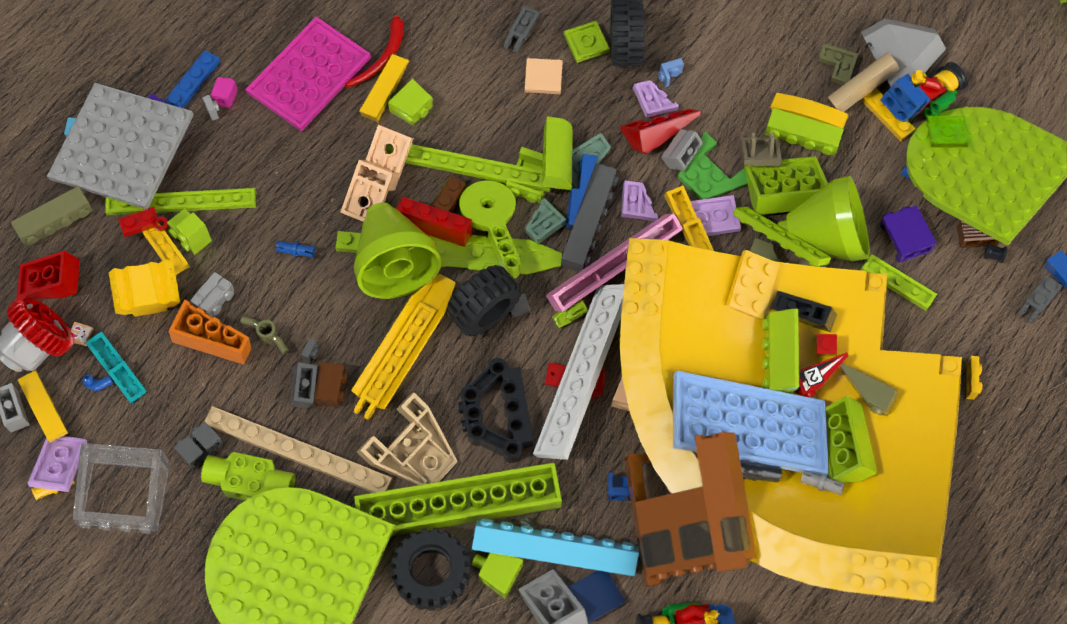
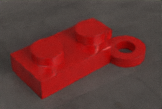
(141, 222)

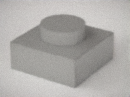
(211, 107)

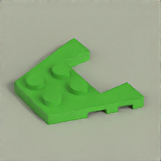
(705, 178)

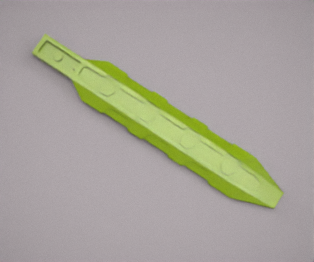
(476, 254)

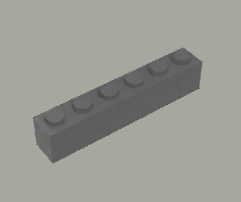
(589, 217)

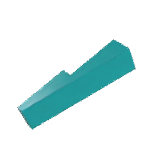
(116, 367)

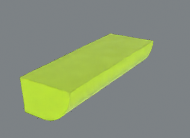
(557, 154)

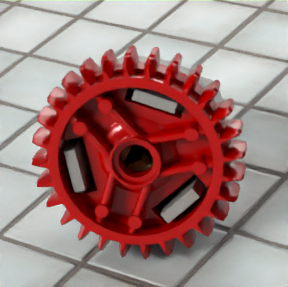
(32, 335)

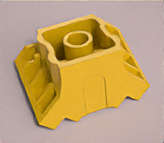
(144, 288)

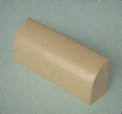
(864, 82)

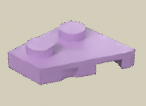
(652, 99)
(636, 202)

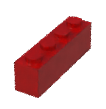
(437, 221)

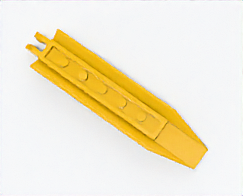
(402, 345)

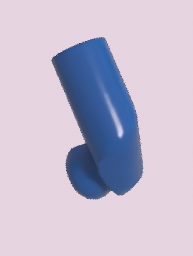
(95, 384)

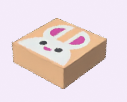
(81, 333)

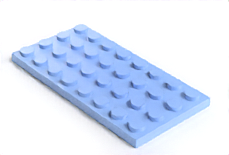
(767, 423)

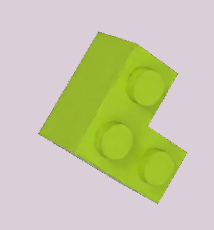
(189, 231)

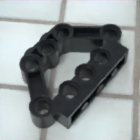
(490, 439)

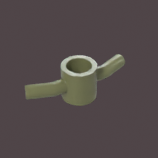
(269, 338)

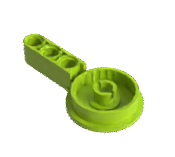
(499, 210)

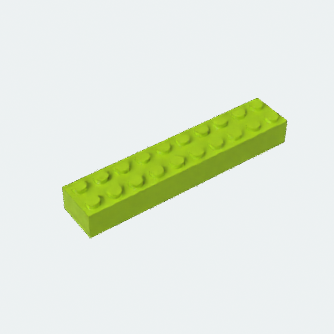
(465, 499)

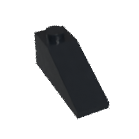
(809, 312)

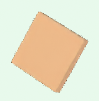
(543, 76)

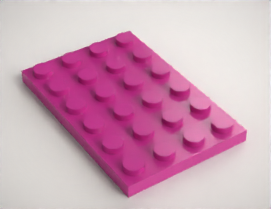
(308, 73)

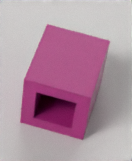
(224, 92)

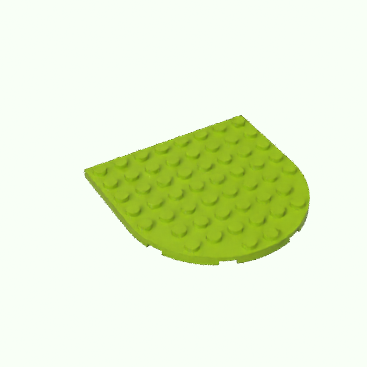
(995, 179)
(293, 559)

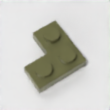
(842, 61)

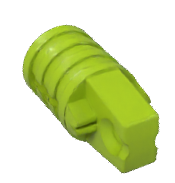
(570, 314)

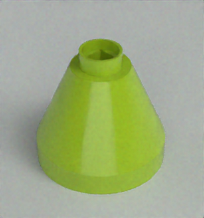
(832, 221)
(393, 255)

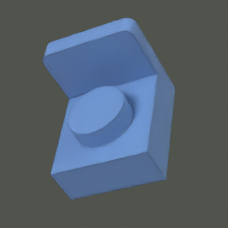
(670, 69)

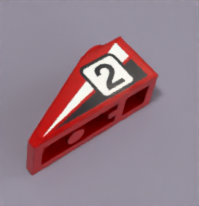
(815, 376)

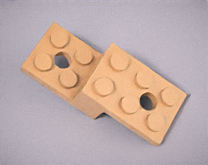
(378, 172)

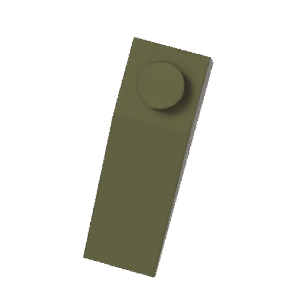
(873, 392)

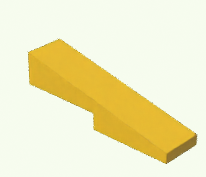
(384, 87)
(685, 214)

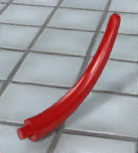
(393, 45)

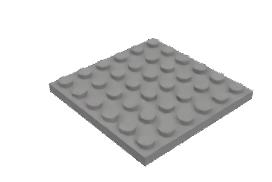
(120, 145)

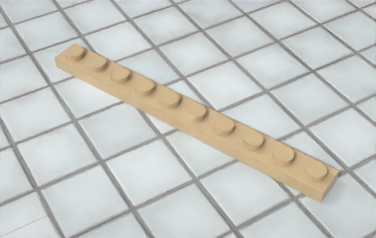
(297, 451)

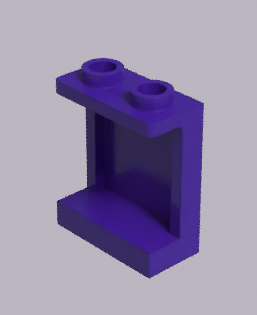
(908, 233)

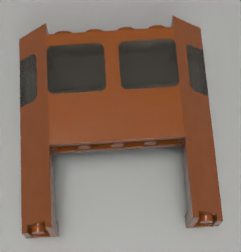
(696, 525)

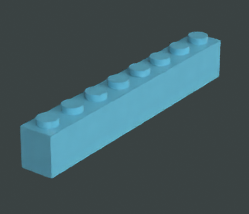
(555, 547)

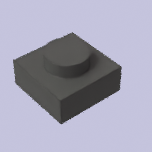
(310, 351)

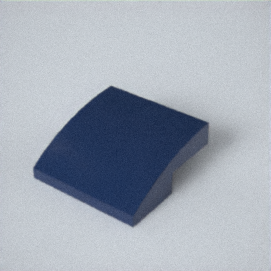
(597, 595)

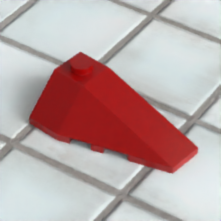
(652, 134)

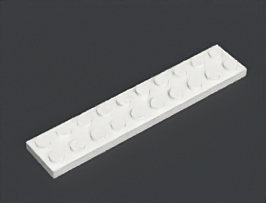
(581, 374)

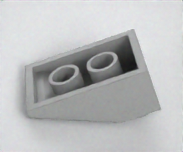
(552, 601)

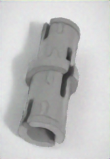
(822, 482)

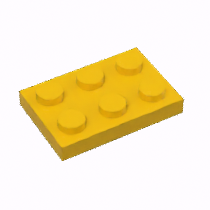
(752, 284)

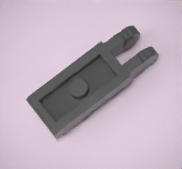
(522, 27)
(1041, 297)

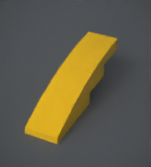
(809, 109)
(42, 406)

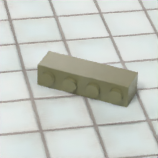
(52, 216)

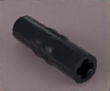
(760, 471)

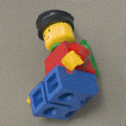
(931, 96)
(690, 614)

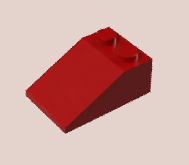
(49, 276)

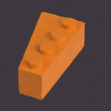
(207, 334)

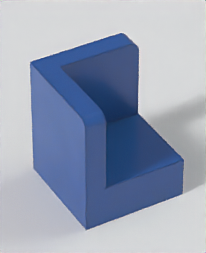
(617, 488)

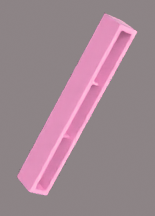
(608, 265)

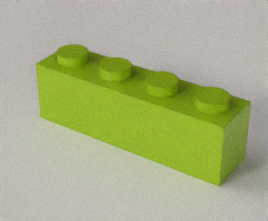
(804, 132)

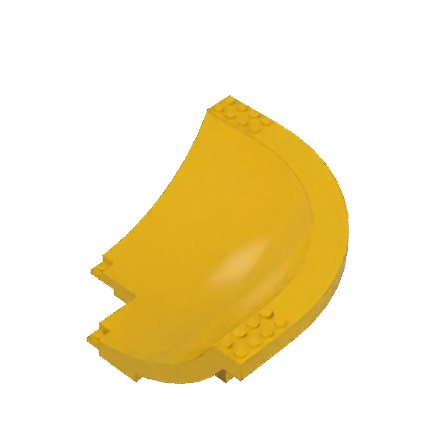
(880, 531)

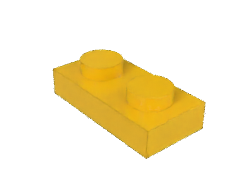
(973, 370)

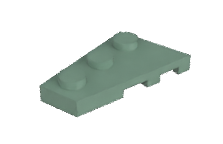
(596, 146)

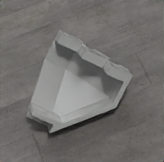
(909, 44)

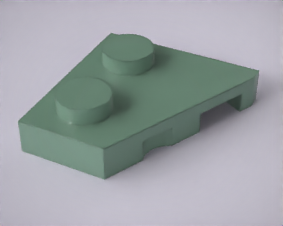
(544, 222)

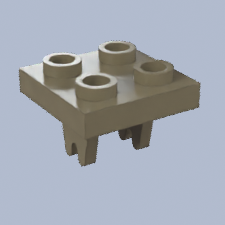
(761, 151)

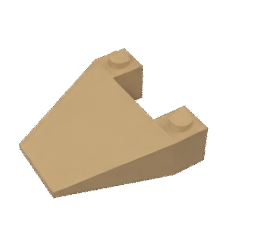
(418, 452)

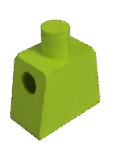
(498, 571)

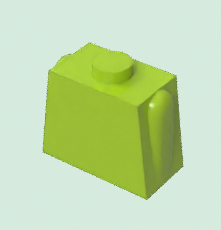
(411, 103)

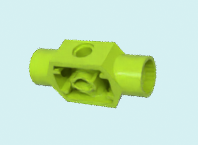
(244, 475)

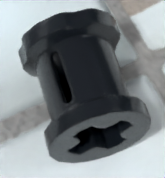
(995, 252)

